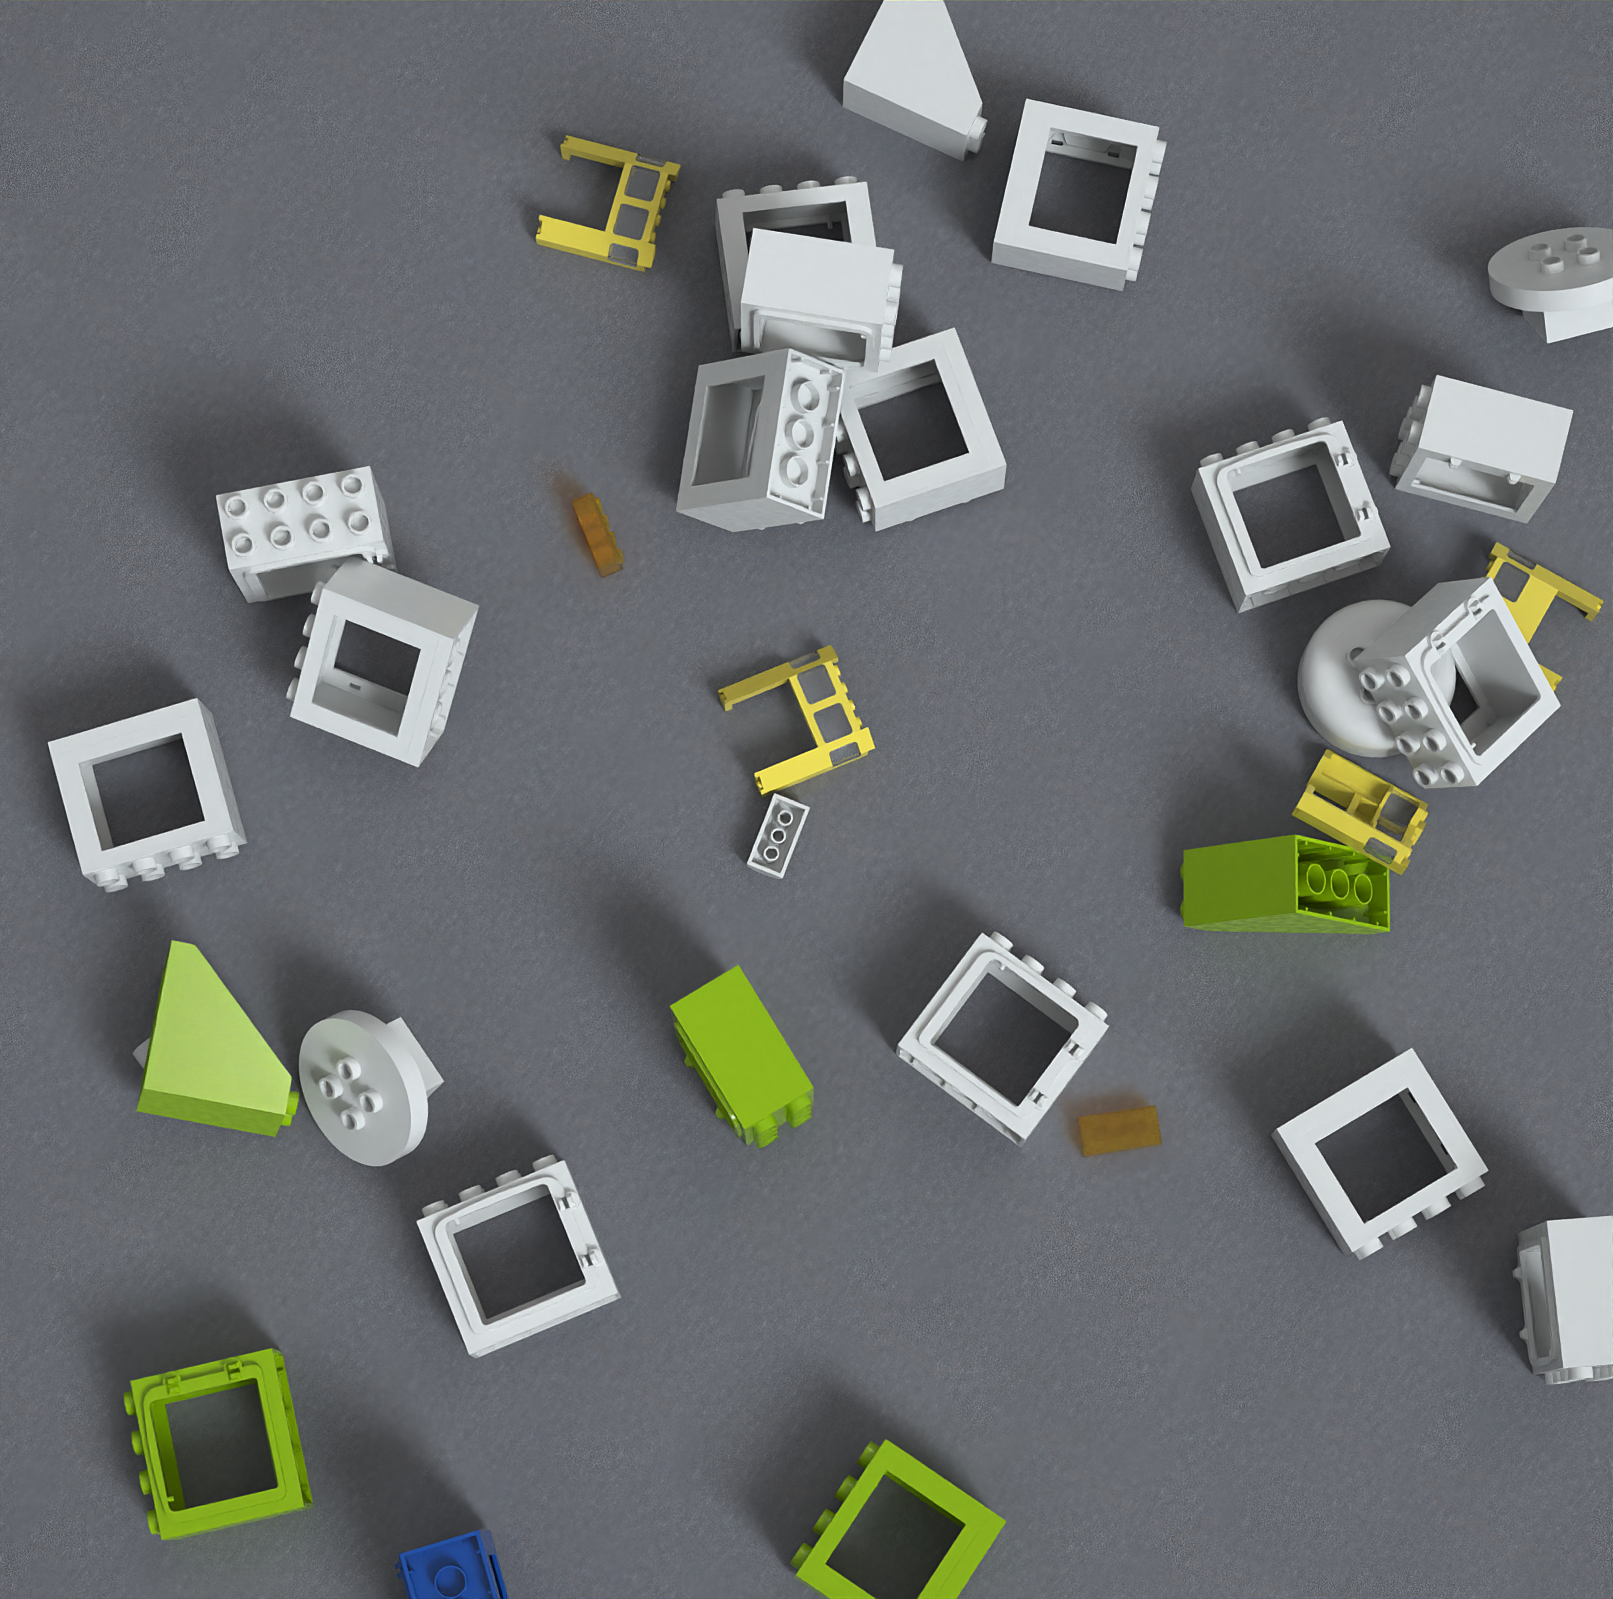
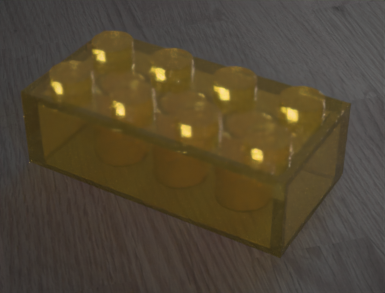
(597, 534)
(1119, 1131)

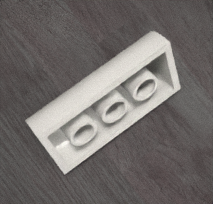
(777, 836)

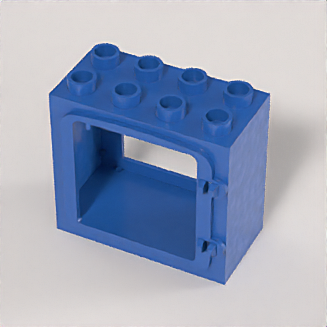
(454, 1569)

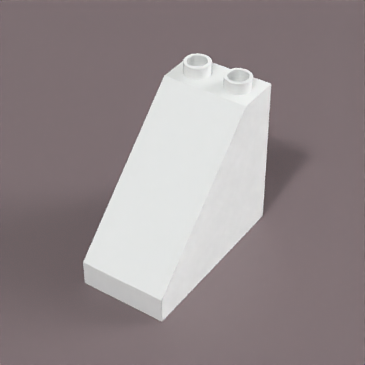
(917, 78)

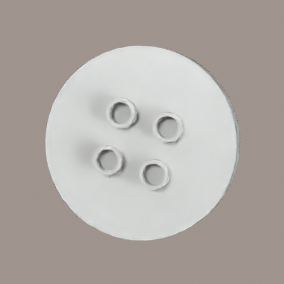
(1558, 280)
(367, 1085)

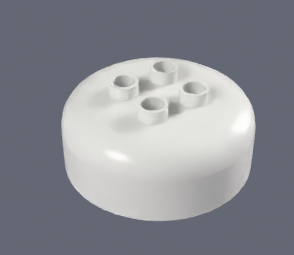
(1331, 685)

